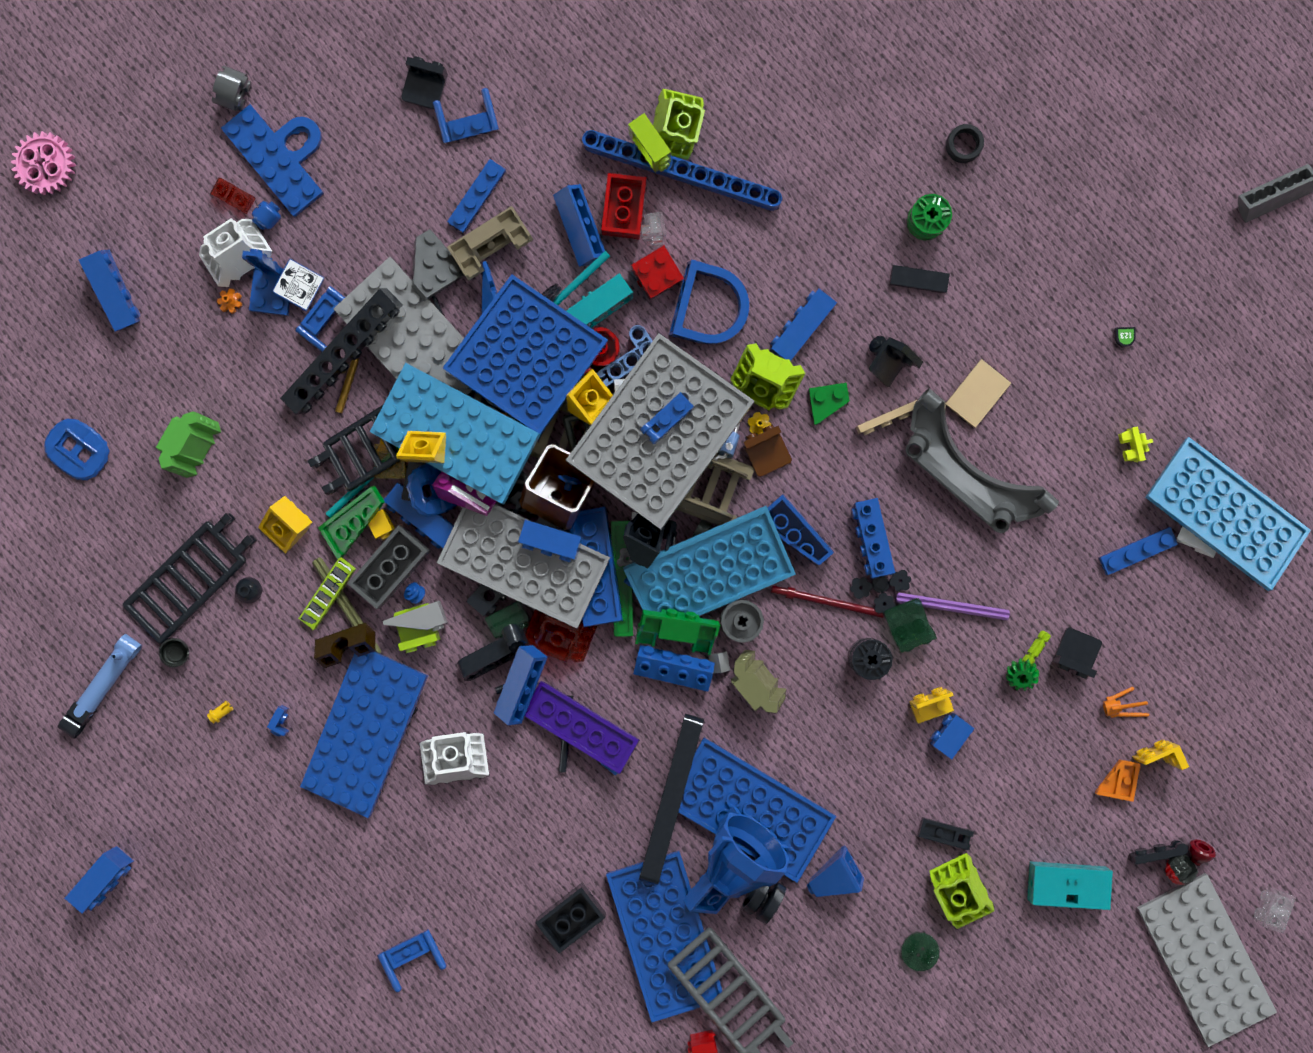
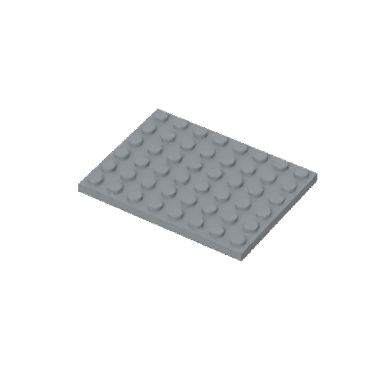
(662, 474)

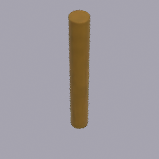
(346, 386)

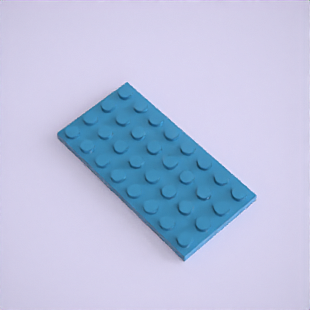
(481, 443)
(1228, 514)
(714, 567)

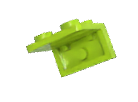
(414, 637)

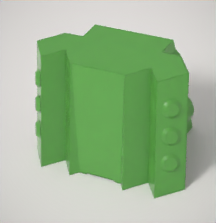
(186, 443)

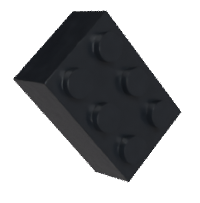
(570, 917)

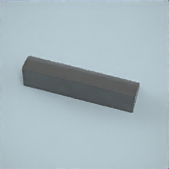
(1276, 193)

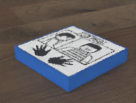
(297, 284)

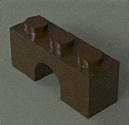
(330, 648)

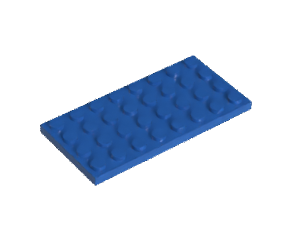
(364, 732)
(726, 781)
(658, 929)

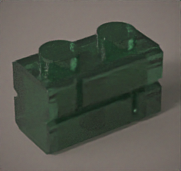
(509, 615)

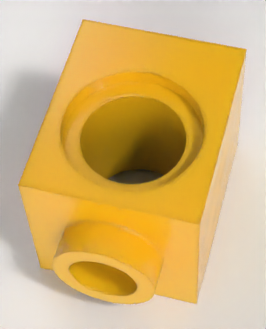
(381, 525)

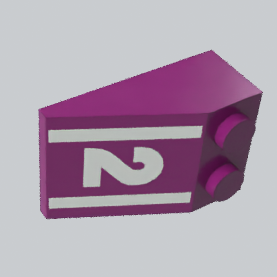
(459, 493)

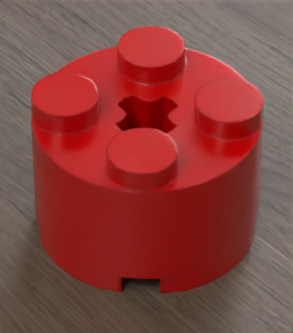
(611, 351)

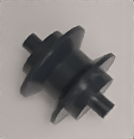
(876, 344)

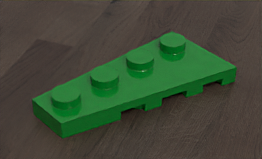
(349, 522)

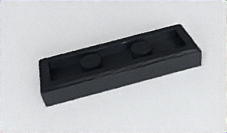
(919, 279)

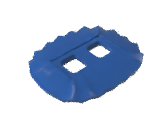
(68, 460)
(431, 505)

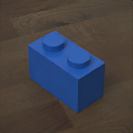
(951, 735)

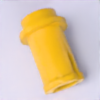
(219, 712)

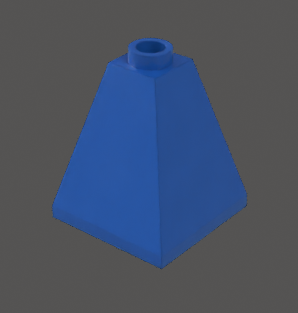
(837, 876)

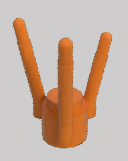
(1114, 708)

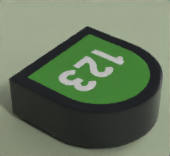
(1125, 336)

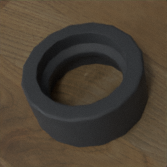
(977, 135)

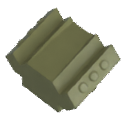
(757, 683)

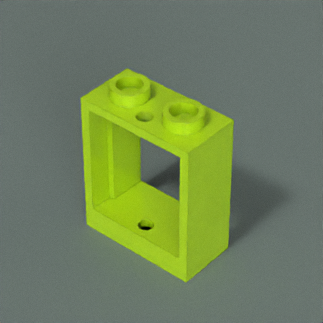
(650, 143)

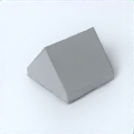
(721, 662)

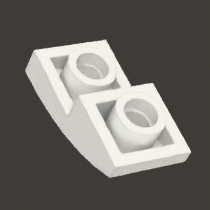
(1187, 538)

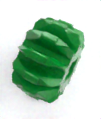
(1015, 676)

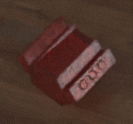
(558, 638)

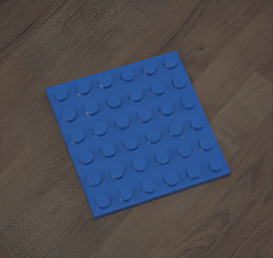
(525, 354)

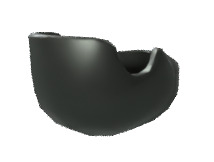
(174, 652)

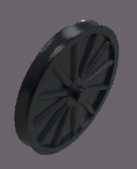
(552, 292)

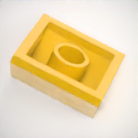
(588, 397)
(423, 447)

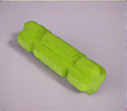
(1037, 647)

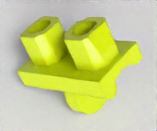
(1138, 444)

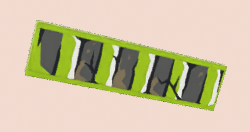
(327, 593)

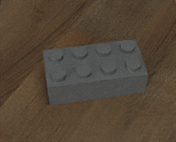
(389, 567)

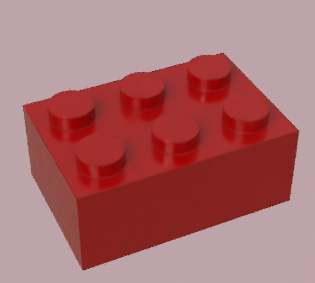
(623, 206)

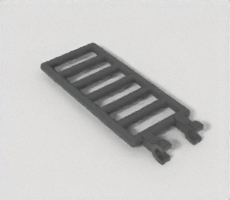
(709, 1007)

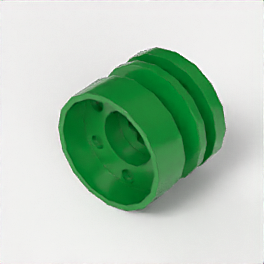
(920, 223)

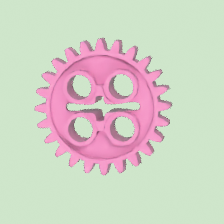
(27, 168)

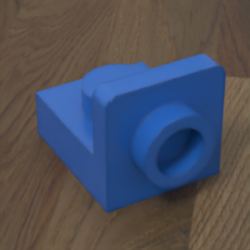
(278, 718)

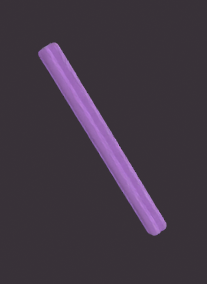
(956, 606)

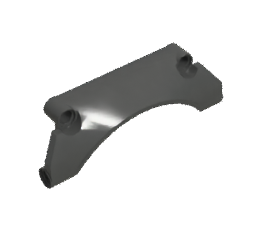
(983, 494)

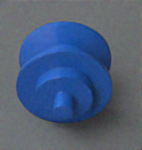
(414, 593)

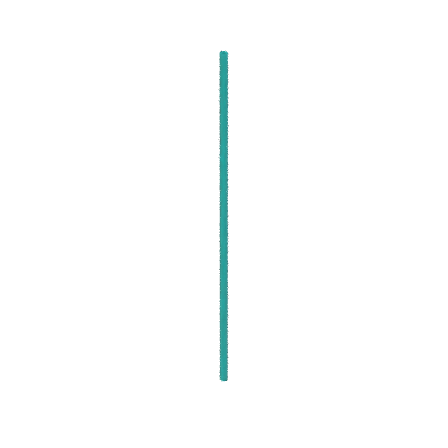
(561, 296)

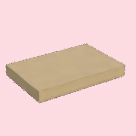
(977, 393)

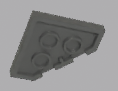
(433, 266)

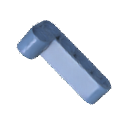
(621, 362)

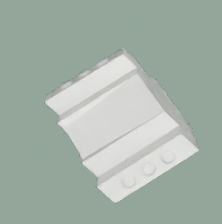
(225, 246)
(454, 758)

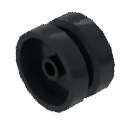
(764, 901)

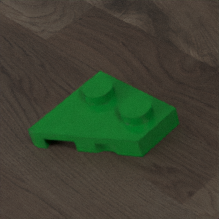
(827, 400)

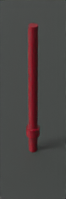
(791, 593)

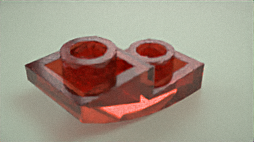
(232, 195)

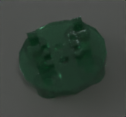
(912, 946)

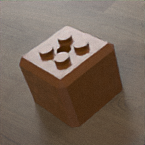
(545, 481)

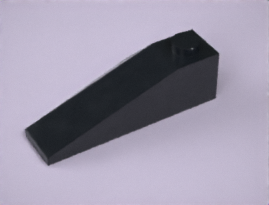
(642, 540)

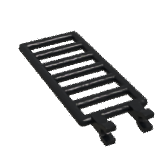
(329, 453)
(168, 566)

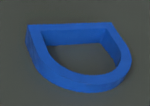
(713, 271)

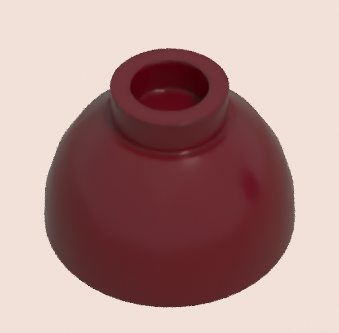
(1201, 852)

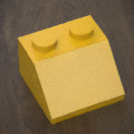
(284, 524)

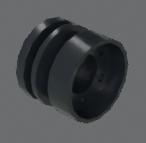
(859, 662)

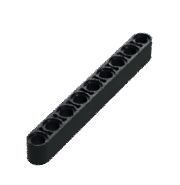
(671, 799)

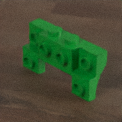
(677, 626)

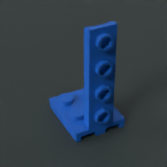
(264, 279)

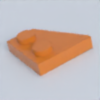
(1120, 781)

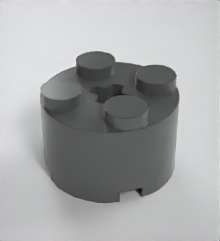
(230, 88)

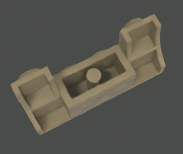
(488, 239)

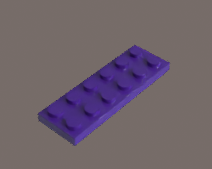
(581, 727)

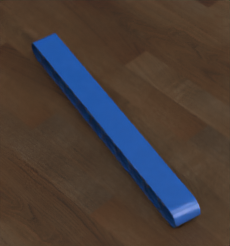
(689, 177)

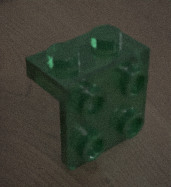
(909, 625)

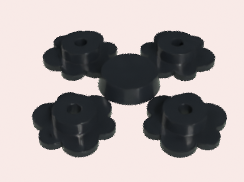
(881, 585)

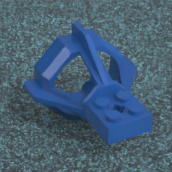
(731, 870)

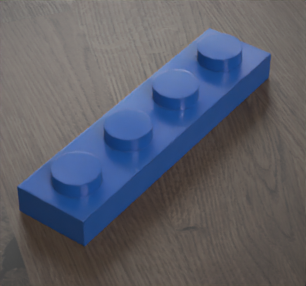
(476, 196)
(1138, 550)

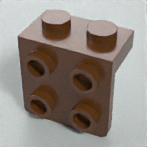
(767, 450)

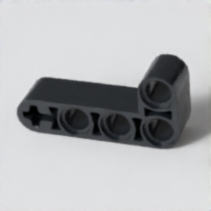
(493, 654)

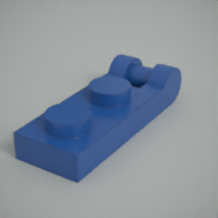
(667, 417)

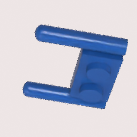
(469, 125)
(319, 317)
(406, 952)

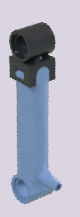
(84, 709)

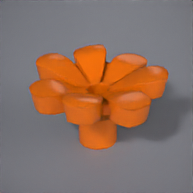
(229, 301)

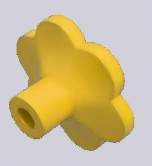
(753, 422)

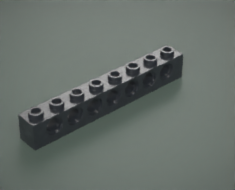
(294, 395)

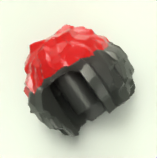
(1181, 870)

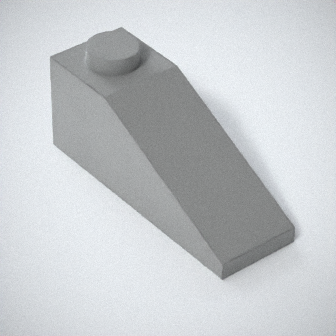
(421, 618)

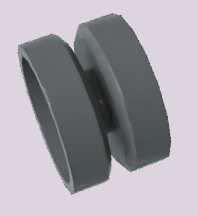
(750, 628)

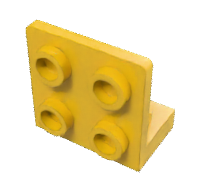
(931, 705)
(1163, 749)

